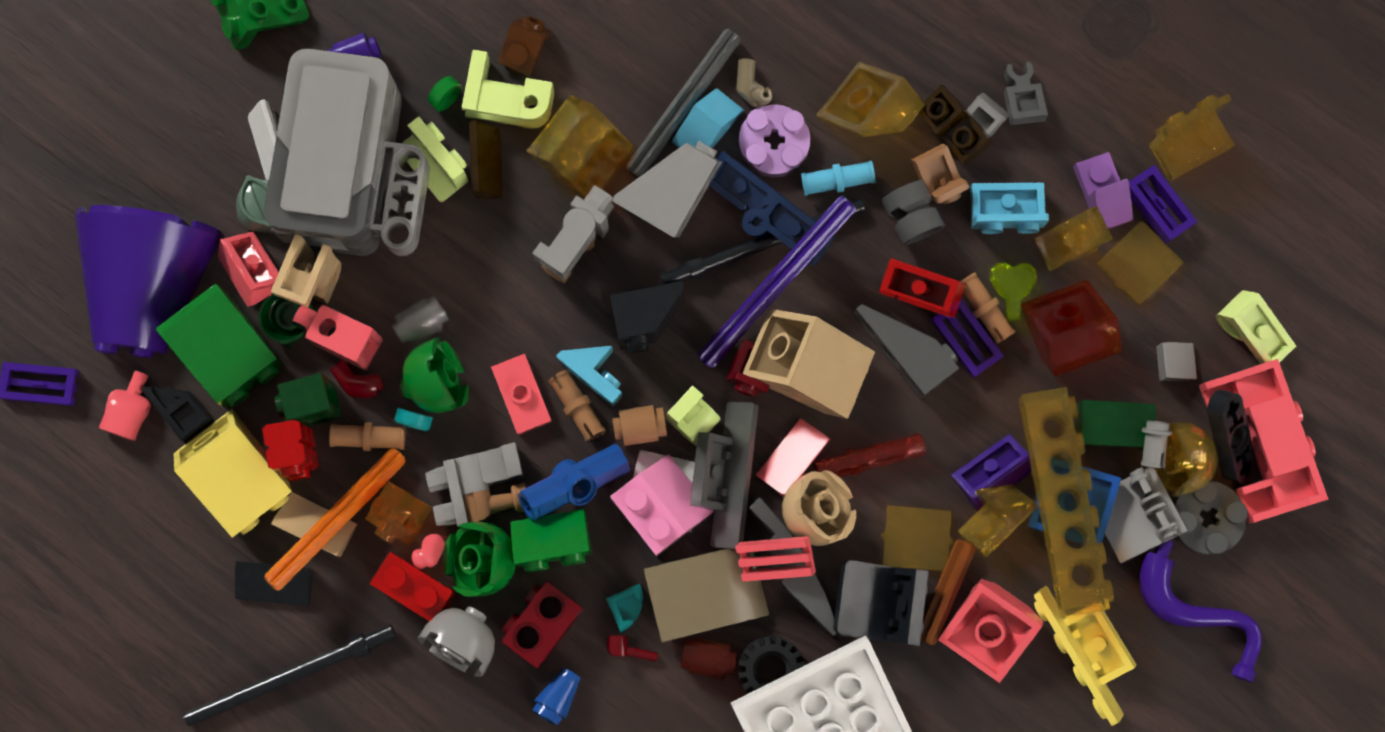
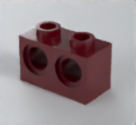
(549, 630)

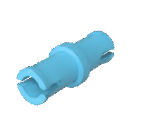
(838, 178)

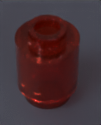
(708, 658)

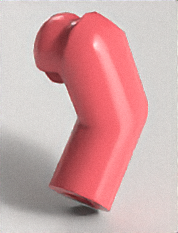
(431, 551)

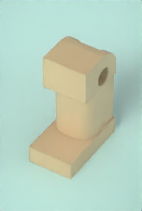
(300, 280)

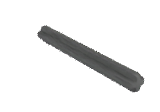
(683, 103)

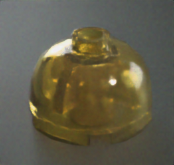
(1189, 459)

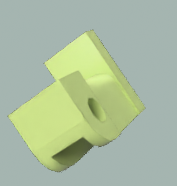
(505, 101)

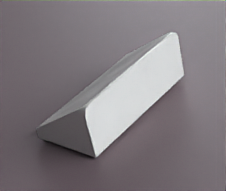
(264, 130)

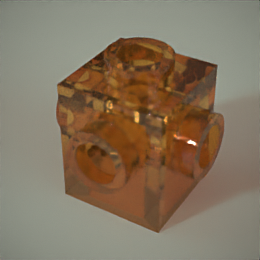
(397, 514)

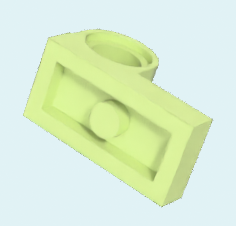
(1253, 322)
(692, 415)

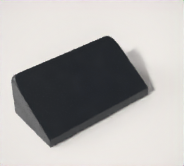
(251, 585)

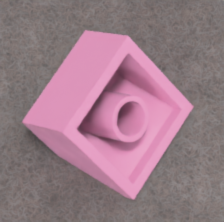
(659, 505)

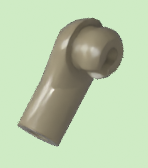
(750, 89)

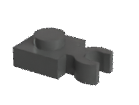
(1024, 100)

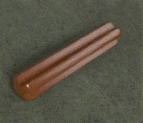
(946, 590)

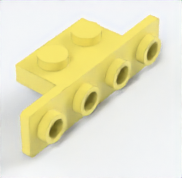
(1093, 648)

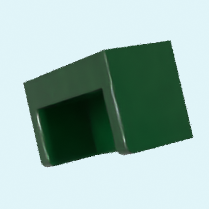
(1113, 423)

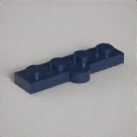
(763, 206)

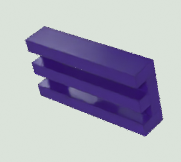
(1155, 209)
(978, 330)
(69, 387)

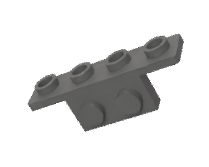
(724, 473)

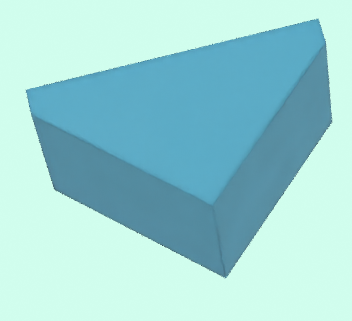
(708, 120)

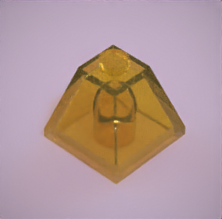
(872, 103)

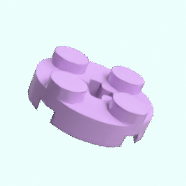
(788, 125)

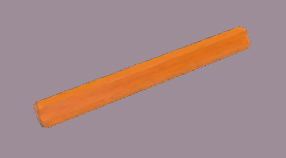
(335, 519)

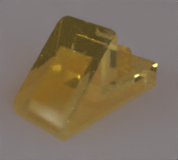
(1073, 239)
(1001, 514)

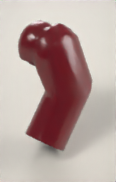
(356, 385)

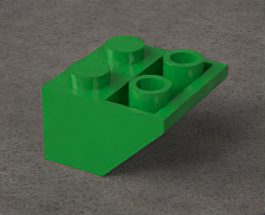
(550, 540)

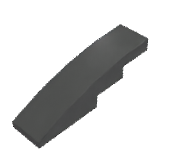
(804, 590)

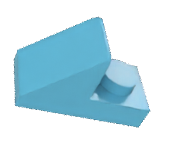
(585, 364)

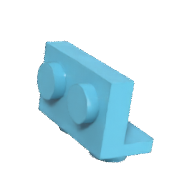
(1008, 206)

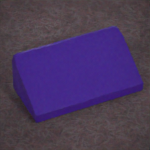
(997, 466)

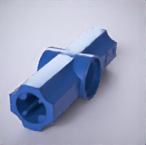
(573, 482)

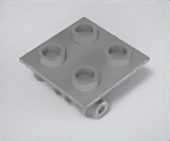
(1142, 515)

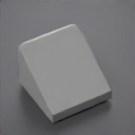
(987, 113)
(1176, 361)

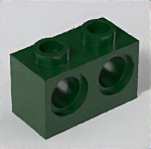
(308, 400)

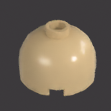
(819, 508)

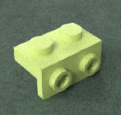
(446, 167)

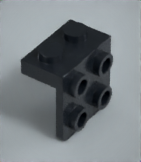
(881, 602)

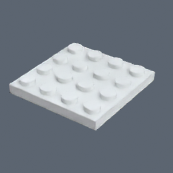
(828, 695)

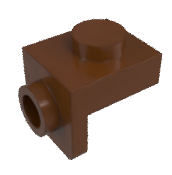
(524, 44)

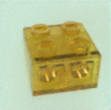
(1192, 138)

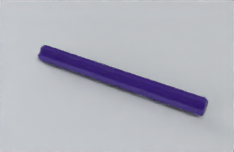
(777, 281)

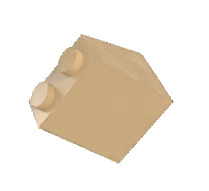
(809, 362)

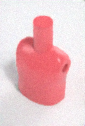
(126, 409)

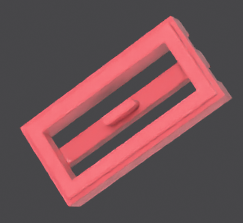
(747, 562)

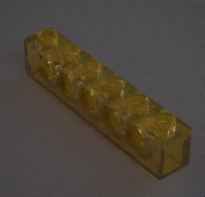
(1070, 597)

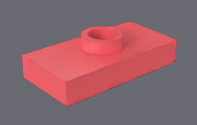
(521, 394)

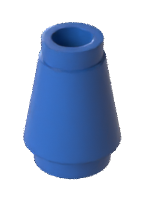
(557, 697)

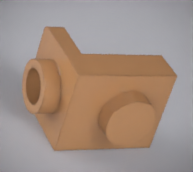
(940, 174)

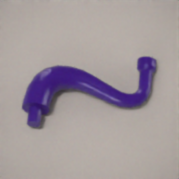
(1160, 599)

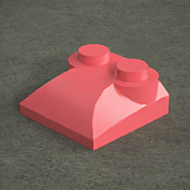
(991, 629)

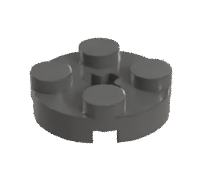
(1229, 513)

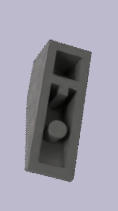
(913, 354)

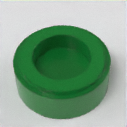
(444, 93)

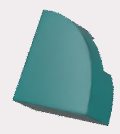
(626, 606)

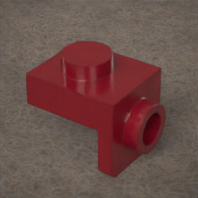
(745, 384)

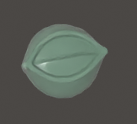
(251, 204)

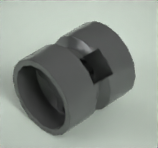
(913, 213)

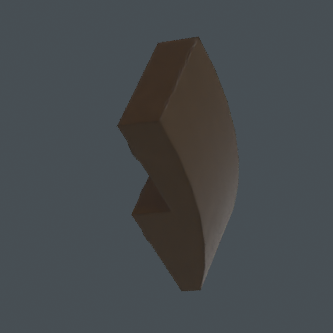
(955, 125)

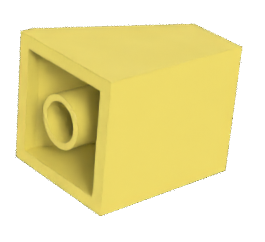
(231, 474)

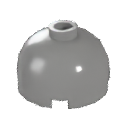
(460, 639)

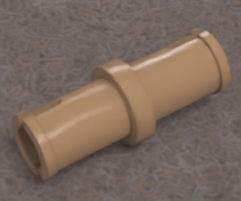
(986, 308)
(577, 406)
(367, 436)

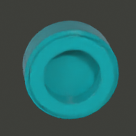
(413, 419)

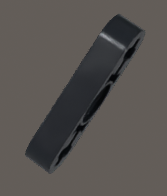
(1231, 436)

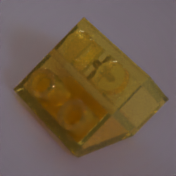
(581, 147)

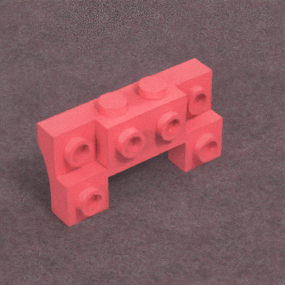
(1278, 442)

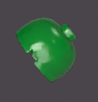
(432, 378)
(479, 559)

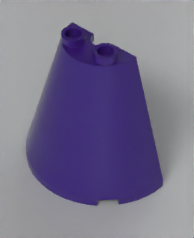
(138, 273)

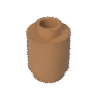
(640, 425)

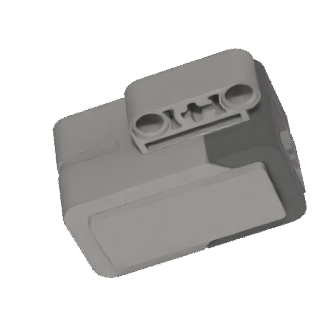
(339, 159)

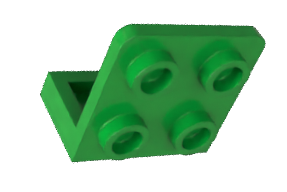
(246, 17)

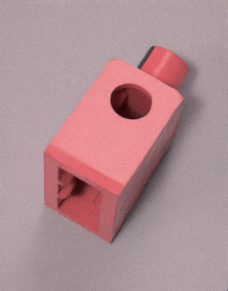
(350, 341)

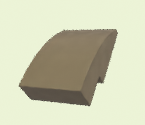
(703, 594)

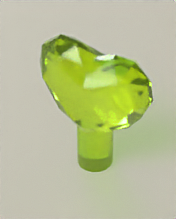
(1013, 285)

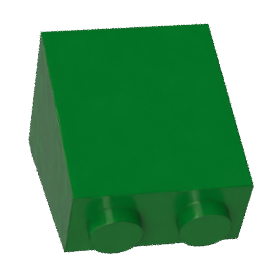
(221, 346)

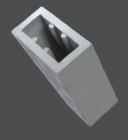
(671, 188)

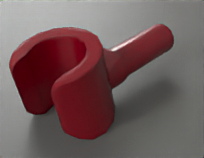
(619, 647)

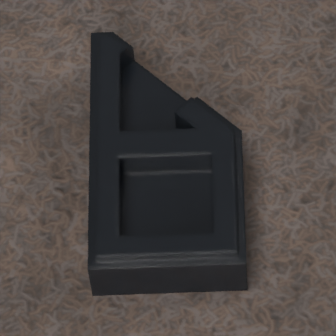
(180, 411)

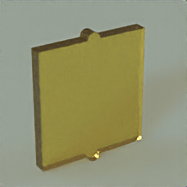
(1140, 263)
(916, 538)

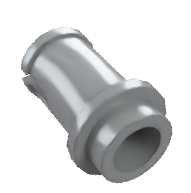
(1155, 444)

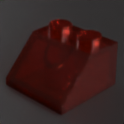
(1072, 327)

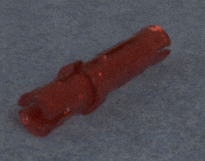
(878, 455)

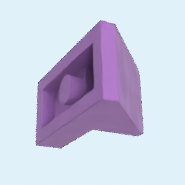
(1104, 189)

